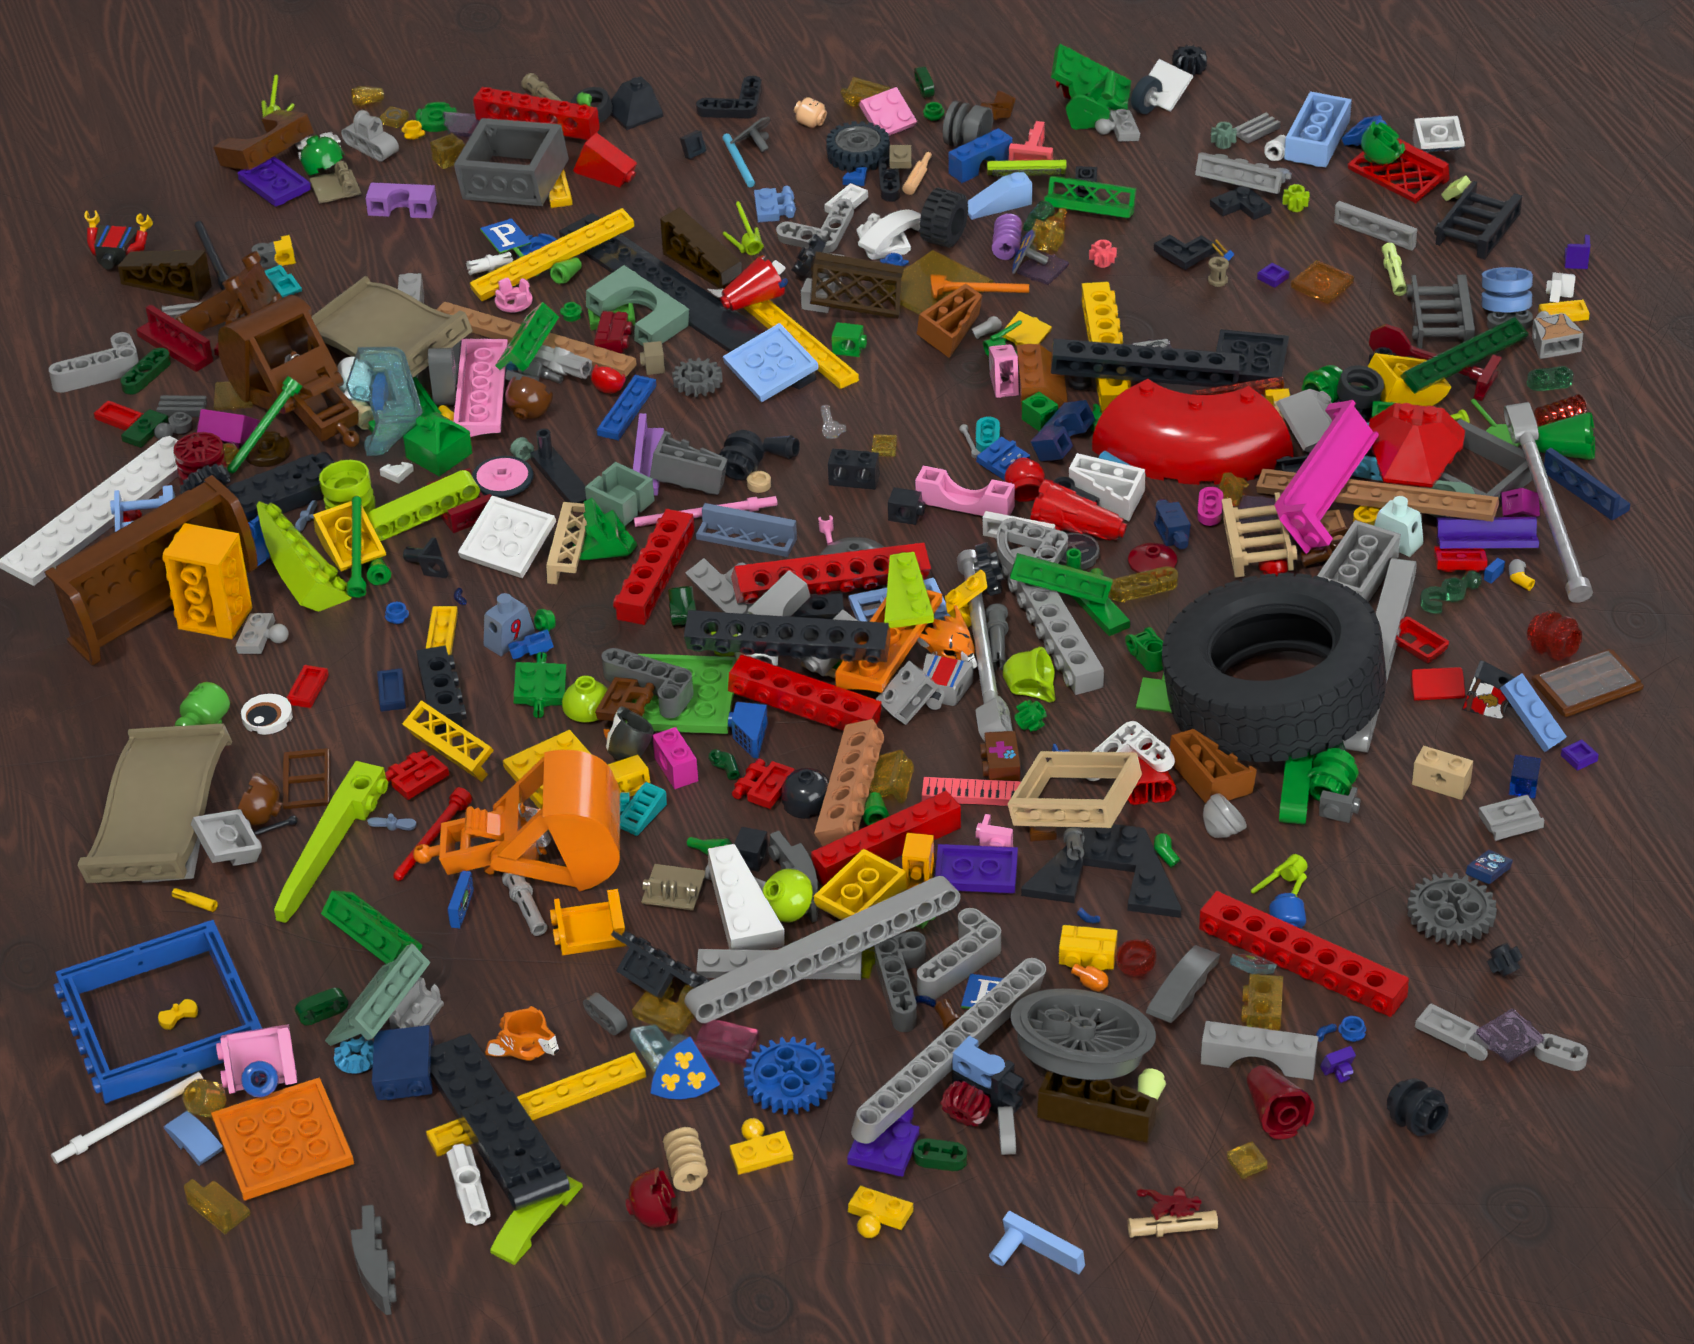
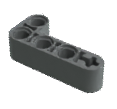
(671, 682)
(892, 961)

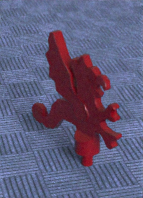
(1178, 1203)

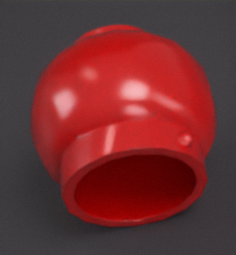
(1027, 477)

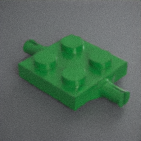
(539, 684)

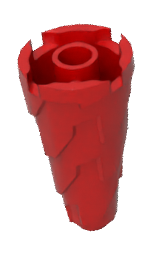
(1075, 513)

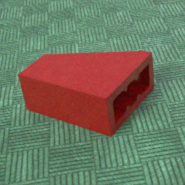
(604, 162)

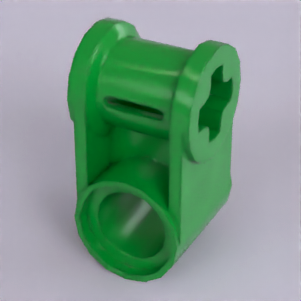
(1146, 649)

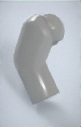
(992, 325)

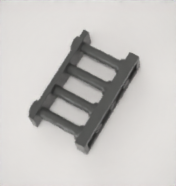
(1460, 304)

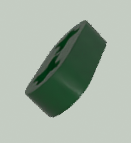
(924, 82)
(321, 1006)
(940, 1154)

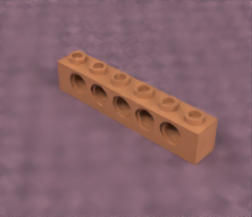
(849, 781)

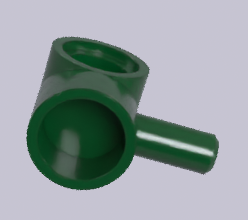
(680, 601)

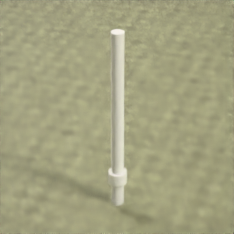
(80, 1143)

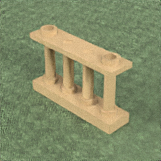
(1238, 544)

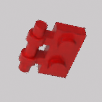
(416, 774)
(768, 784)

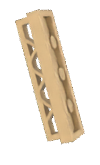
(562, 538)

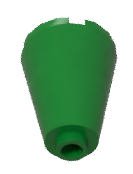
(1569, 437)

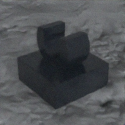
(693, 144)

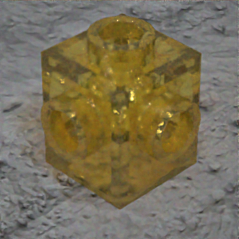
(1048, 235)

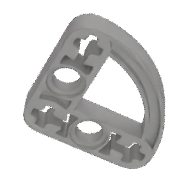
(1018, 532)

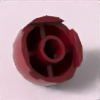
(651, 1199)

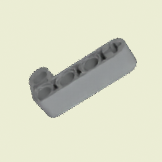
(95, 367)
(977, 946)

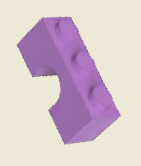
(387, 196)

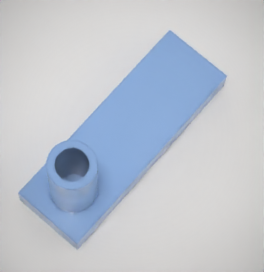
(1022, 1231)

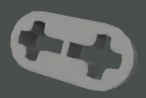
(1561, 1052)
(1006, 1130)

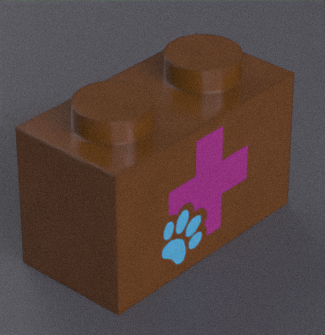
(1001, 756)

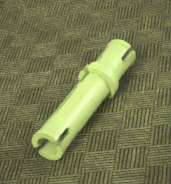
(1394, 269)

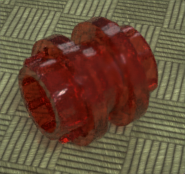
(1554, 635)

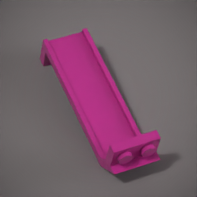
(1324, 475)

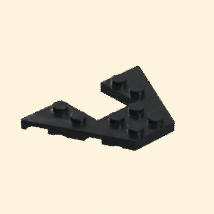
(1116, 849)

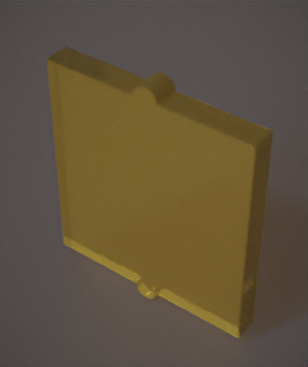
(227, 398)

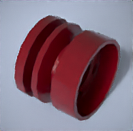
(197, 451)

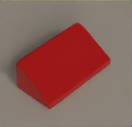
(1437, 683)

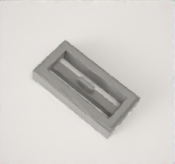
(1257, 128)

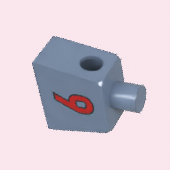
(506, 623)

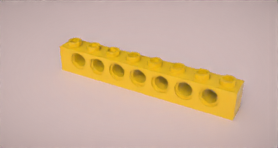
(1103, 326)

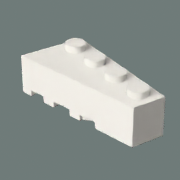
(742, 905)

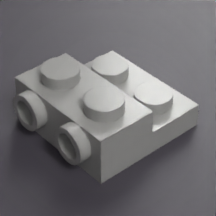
(227, 837)

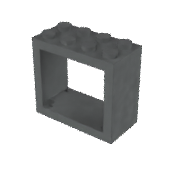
(511, 182)

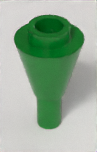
(378, 572)
(704, 845)

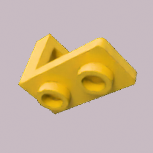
(964, 593)

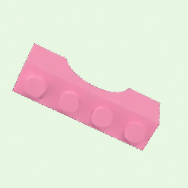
(942, 492)

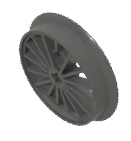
(1062, 1036)

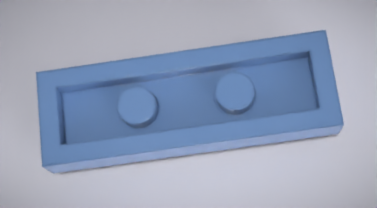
(1533, 712)

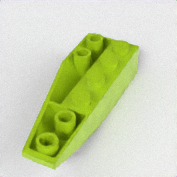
(299, 563)

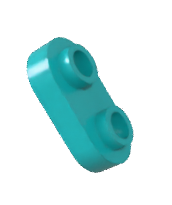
(986, 432)

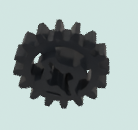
(197, 478)
(991, 565)

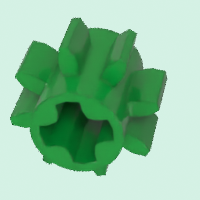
(1030, 715)

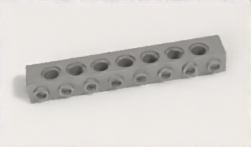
(1059, 633)

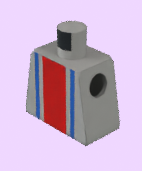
(951, 676)

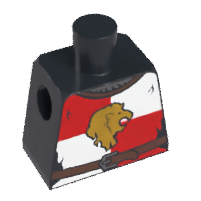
(1485, 693)

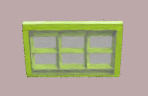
(1030, 167)

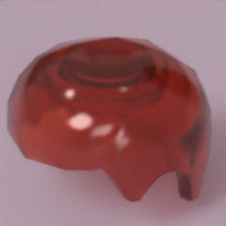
(1136, 957)

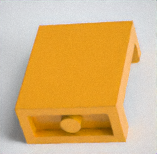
(588, 926)

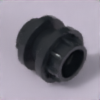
(743, 453)
(1417, 1106)

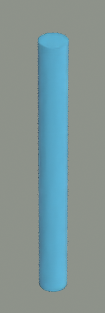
(738, 160)

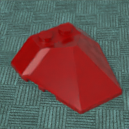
(1415, 443)

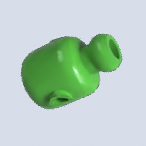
(204, 705)

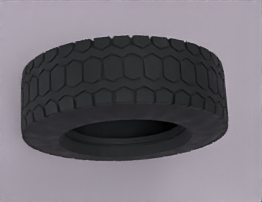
(1287, 713)

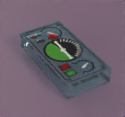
(1252, 963)

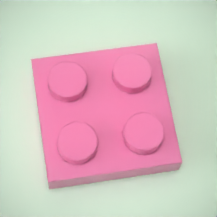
(888, 111)

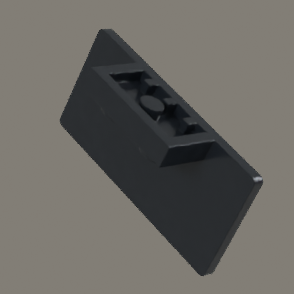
(652, 967)

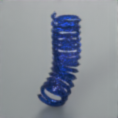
(458, 592)
(920, 998)

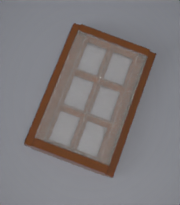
(1587, 682)

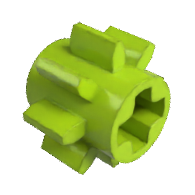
(1296, 198)

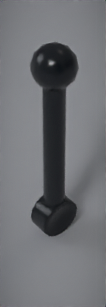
(292, 820)

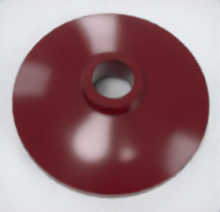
(1151, 556)

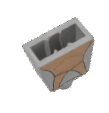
(1555, 335)

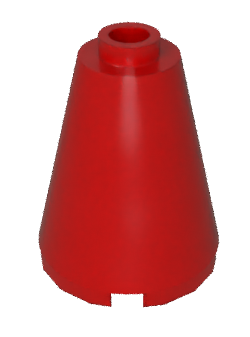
(752, 286)

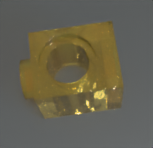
(446, 150)

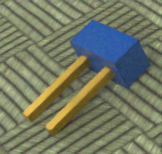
(1228, 255)

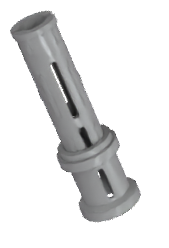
(521, 893)

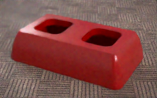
(1424, 637)

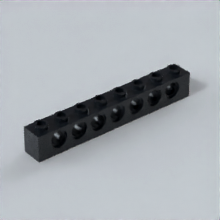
(1144, 363)
(776, 628)

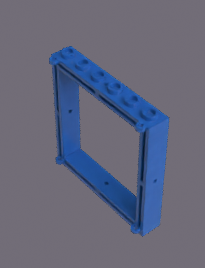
(135, 961)

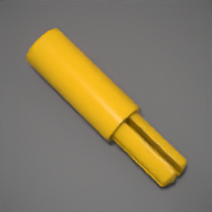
(195, 899)

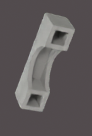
(1229, 1042)

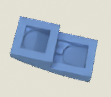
(194, 1137)

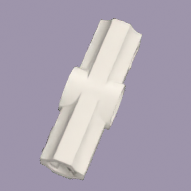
(468, 1184)

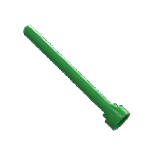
(289, 388)
(356, 585)

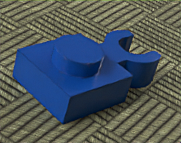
(532, 644)

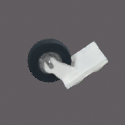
(1160, 88)

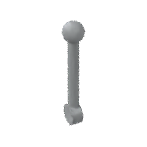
(964, 429)

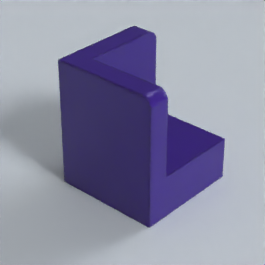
(1577, 255)

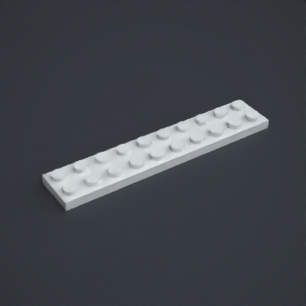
(91, 514)

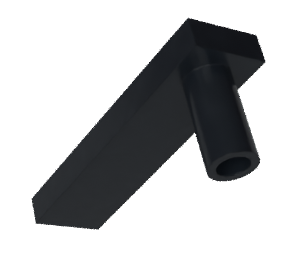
(557, 470)

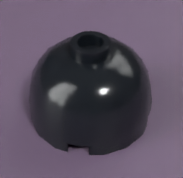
(804, 792)

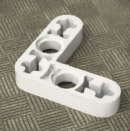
(1135, 742)

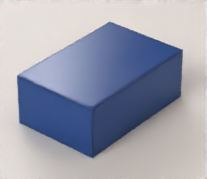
(1494, 570)

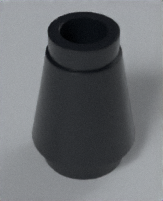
(783, 446)

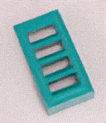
(649, 795)

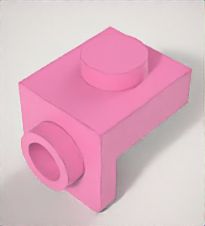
(993, 835)

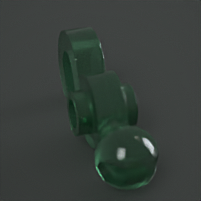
(1450, 590)

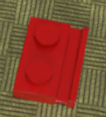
(1460, 559)

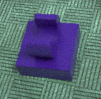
(1339, 1063)

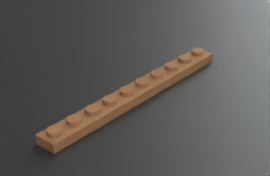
(504, 329)
(1379, 494)

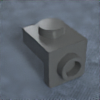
(533, 371)
(1339, 806)

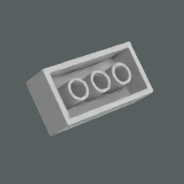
(1362, 558)

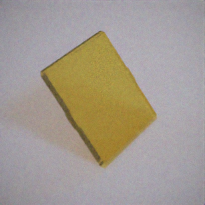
(917, 280)

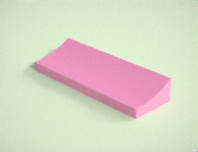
(480, 386)

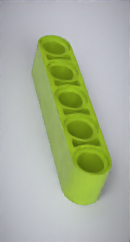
(423, 504)

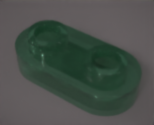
(1550, 378)

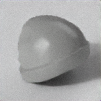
(1222, 818)

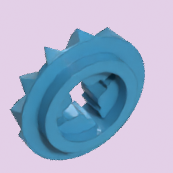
(354, 1063)

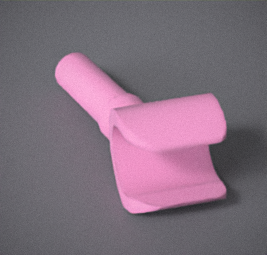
(827, 527)

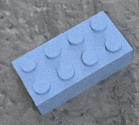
(1317, 129)

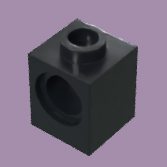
(905, 506)
(752, 846)

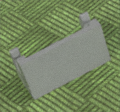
(417, 1007)

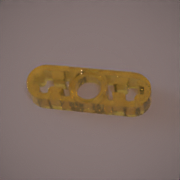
(1165, 578)

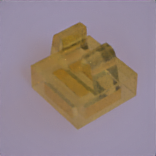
(1232, 487)

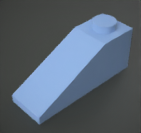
(1003, 195)

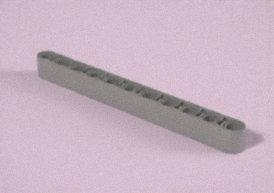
(1389, 612)
(821, 949)
(937, 1059)

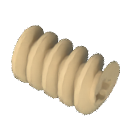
(685, 1158)

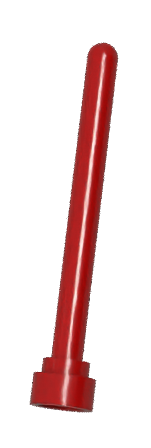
(459, 800)

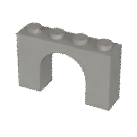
(783, 600)

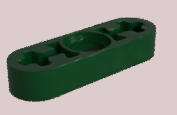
(136, 380)

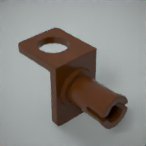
(1322, 553)

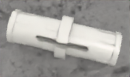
(488, 263)

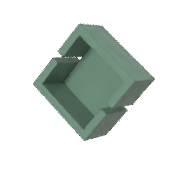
(621, 491)

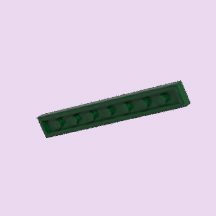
(1464, 355)

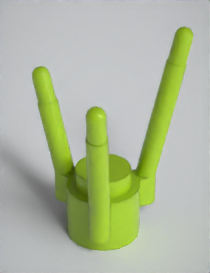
(273, 107)
(750, 242)
(1290, 870)

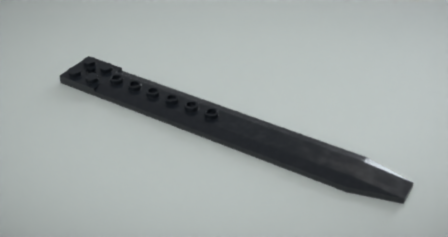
(706, 312)

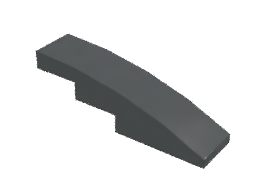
(1182, 983)

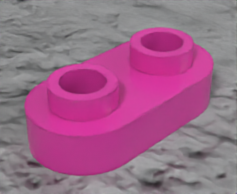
(1210, 506)

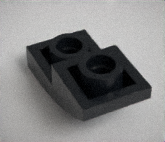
(1087, 174)

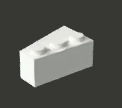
(1114, 483)

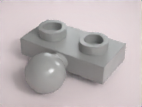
(1122, 123)
(257, 631)

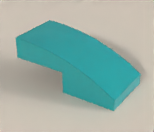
(283, 282)

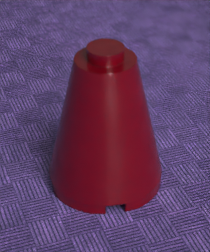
(1279, 1103)

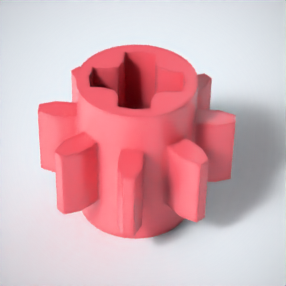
(1102, 253)

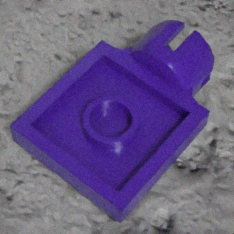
(890, 1150)

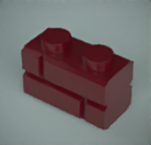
(613, 331)

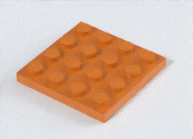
(282, 1138)

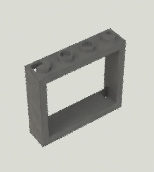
(1499, 453)

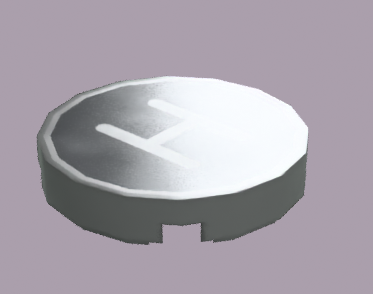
(1088, 547)

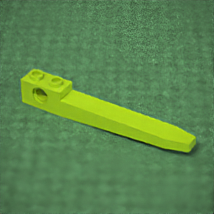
(351, 801)

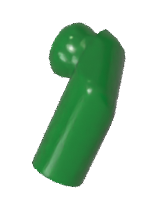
(1163, 847)

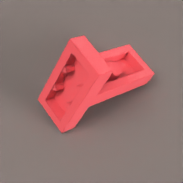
(1033, 148)

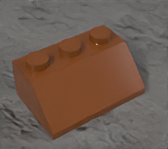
(1036, 375)

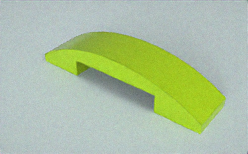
(522, 1224)

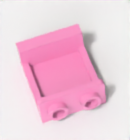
(263, 1044)

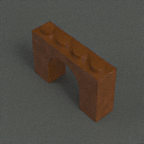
(282, 129)

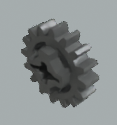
(697, 377)

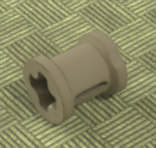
(1218, 271)

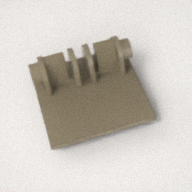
(335, 185)
(673, 887)

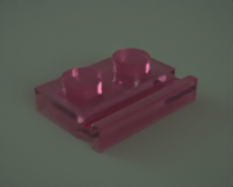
(727, 1041)

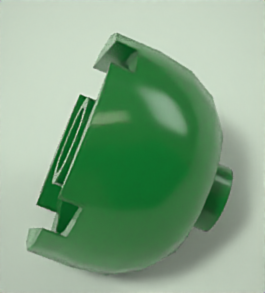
(1381, 144)
(320, 153)

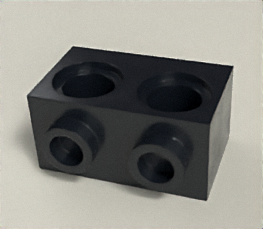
(853, 469)

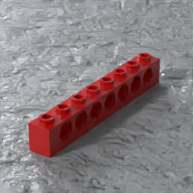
(840, 564)
(1304, 953)

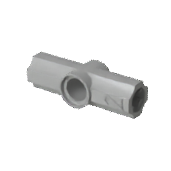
(564, 362)

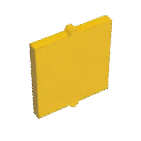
(1029, 332)

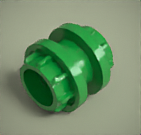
(1324, 380)
(1332, 772)

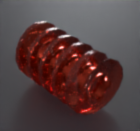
(1560, 410)

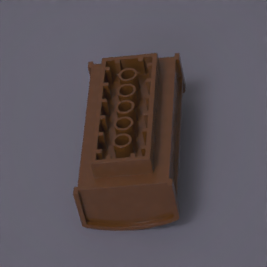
(124, 574)

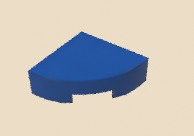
(856, 178)

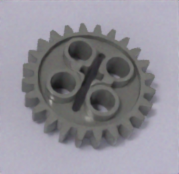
(1451, 908)

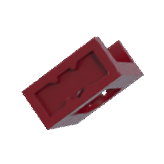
(466, 514)

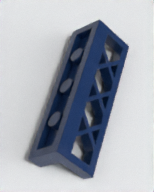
(1584, 485)

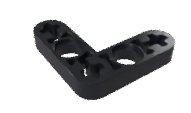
(742, 108)

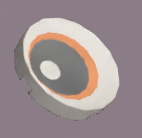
(266, 713)

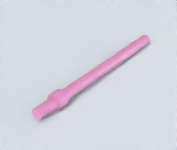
(752, 504)

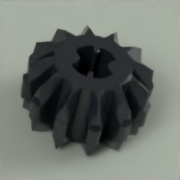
(1190, 59)

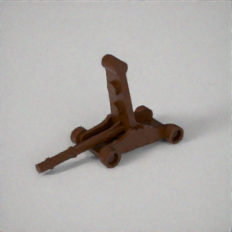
(234, 299)

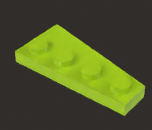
(906, 593)

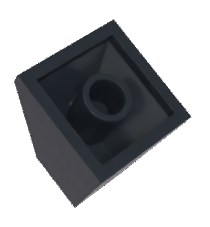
(635, 104)

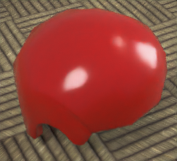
(607, 379)

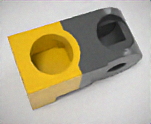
(275, 253)

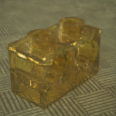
(1264, 1002)

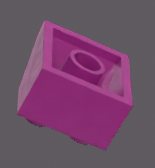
(227, 426)

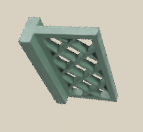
(380, 996)

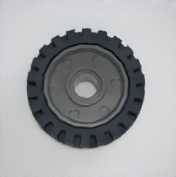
(857, 146)

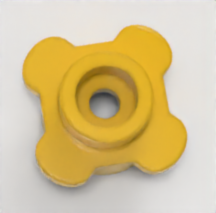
(413, 130)

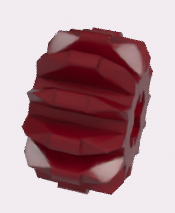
(965, 1103)

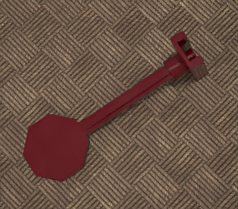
(1398, 342)

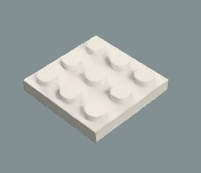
(507, 536)

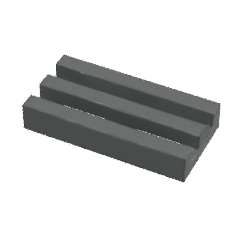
(188, 404)

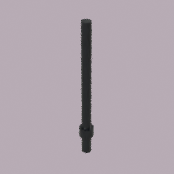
(211, 253)

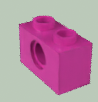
(675, 758)

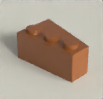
(950, 319)
(1210, 769)

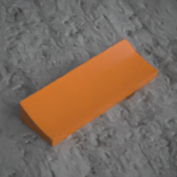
(876, 676)

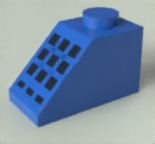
(749, 726)

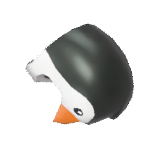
(628, 738)

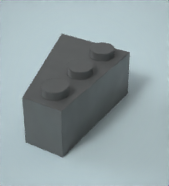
(687, 466)

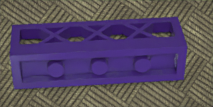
(1501, 533)

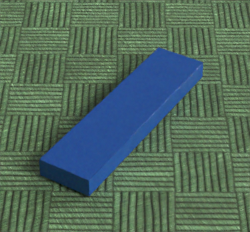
(626, 407)

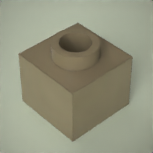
(653, 358)

